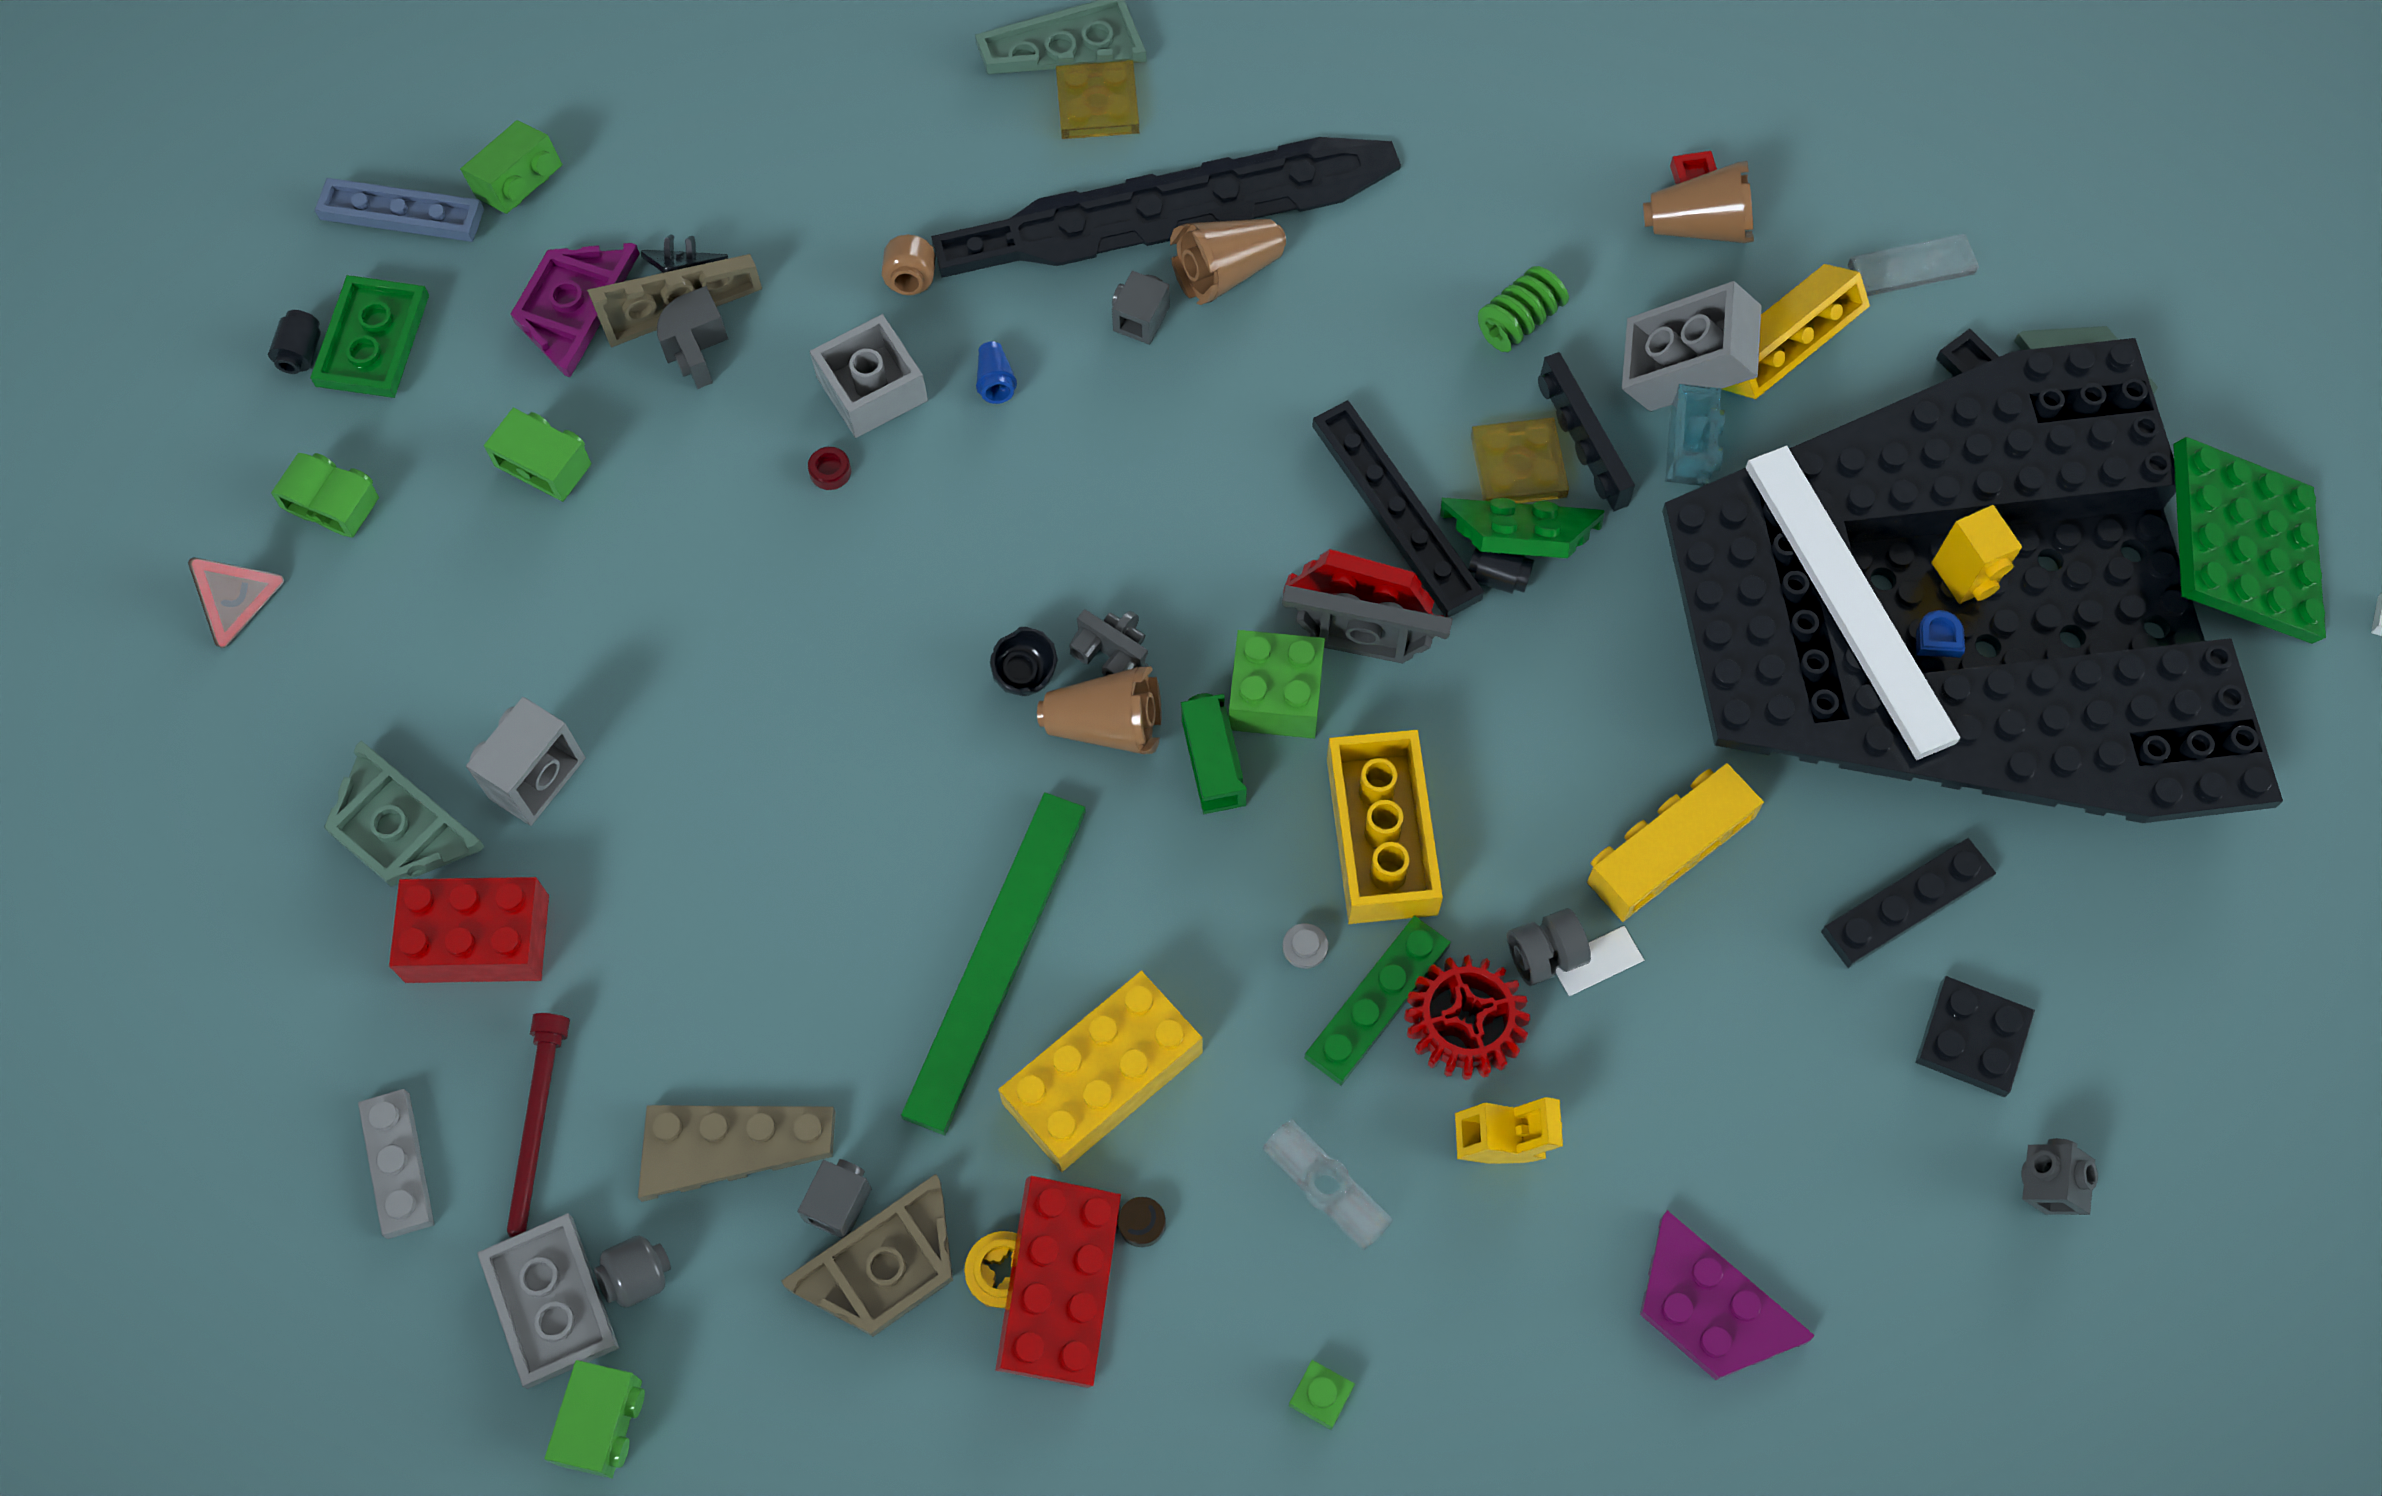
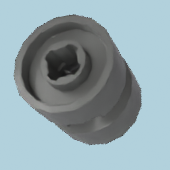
(1552, 945)

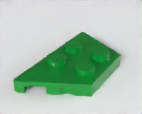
(1522, 528)

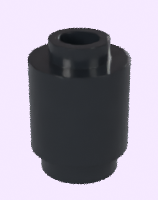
(295, 342)
(1501, 570)

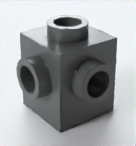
(2059, 1178)

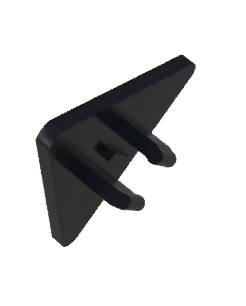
(674, 260)

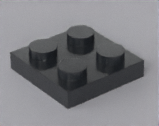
(1975, 1036)

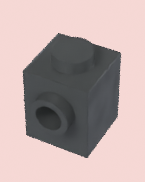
(1140, 306)
(835, 1197)

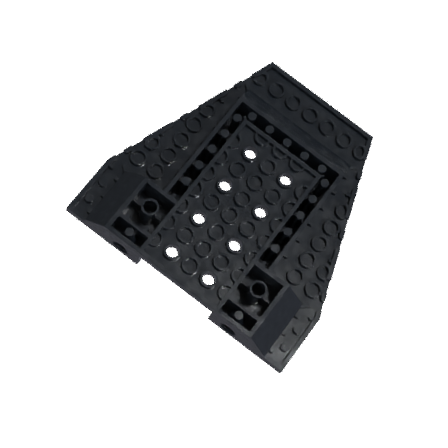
(2077, 472)

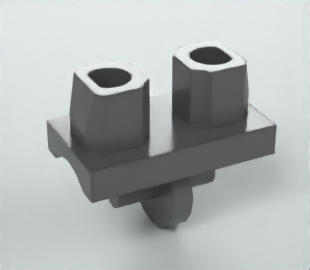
(1113, 637)

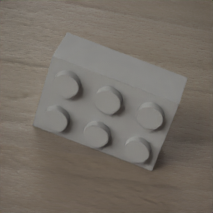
(1692, 341)

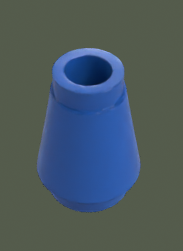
(994, 374)

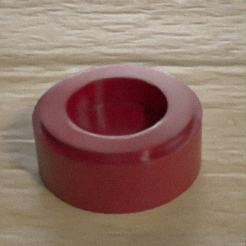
(829, 468)

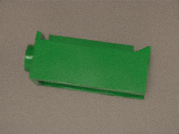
(1213, 753)

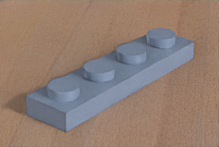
(399, 209)

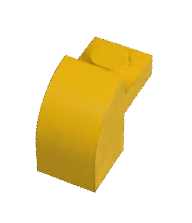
(1509, 1134)

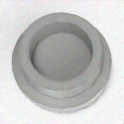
(1305, 945)

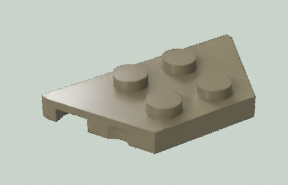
(882, 1264)

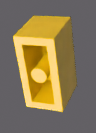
(1977, 555)

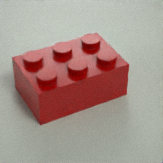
(469, 930)

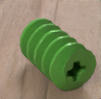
(1521, 307)

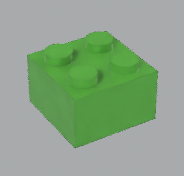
(1276, 684)

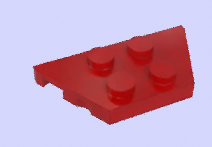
(1365, 579)

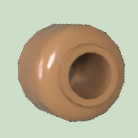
(908, 264)

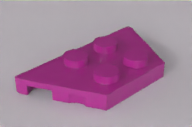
(556, 303)
(1712, 1306)

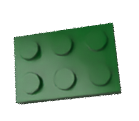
(370, 336)

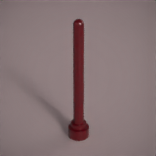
(548, 1035)

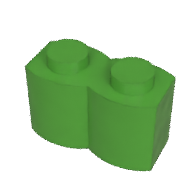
(326, 494)

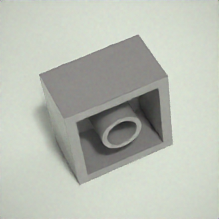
(869, 375)
(525, 760)

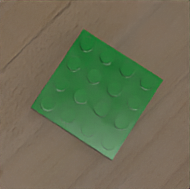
(2248, 541)

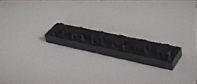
(1398, 509)

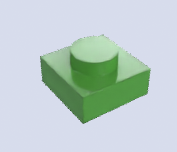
(1321, 1394)

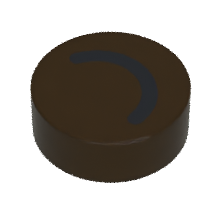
(1141, 1221)

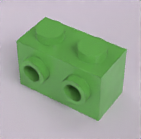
(511, 166)
(538, 453)
(595, 1419)

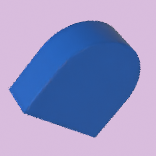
(1940, 635)

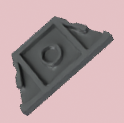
(1365, 627)

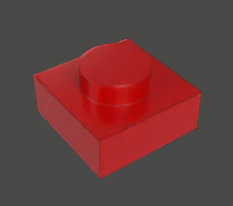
(1692, 165)

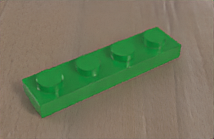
(1376, 1000)

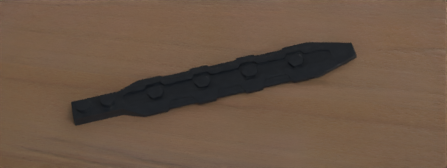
(1150, 206)

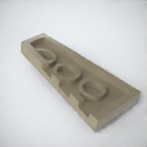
(635, 305)
(719, 1143)

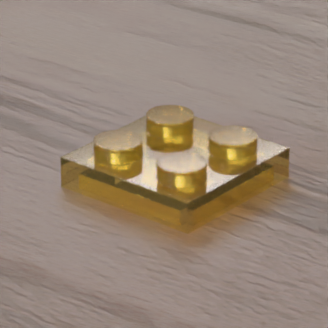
(1097, 99)
(1520, 461)

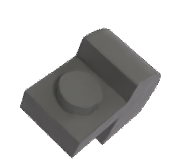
(687, 328)

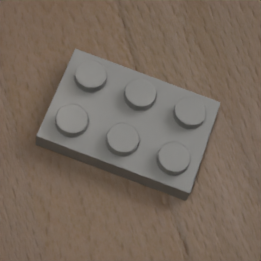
(547, 1300)

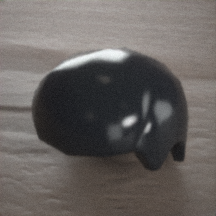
(1023, 661)

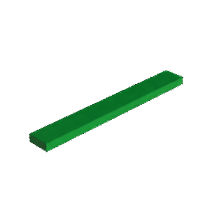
(993, 964)

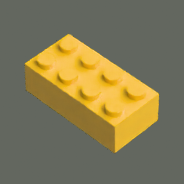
(1383, 827)
(1101, 1070)

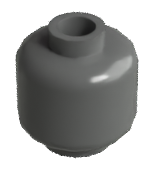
(632, 1271)

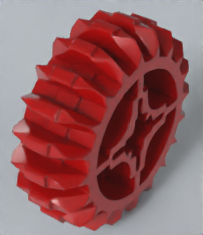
(1448, 1023)

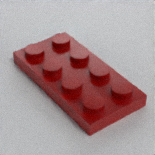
(1058, 1282)

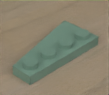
(1073, 36)

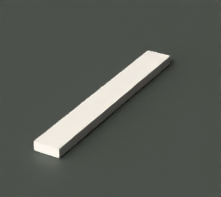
(1852, 603)

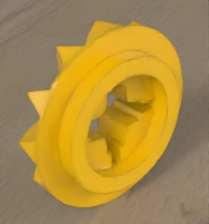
(979, 1277)

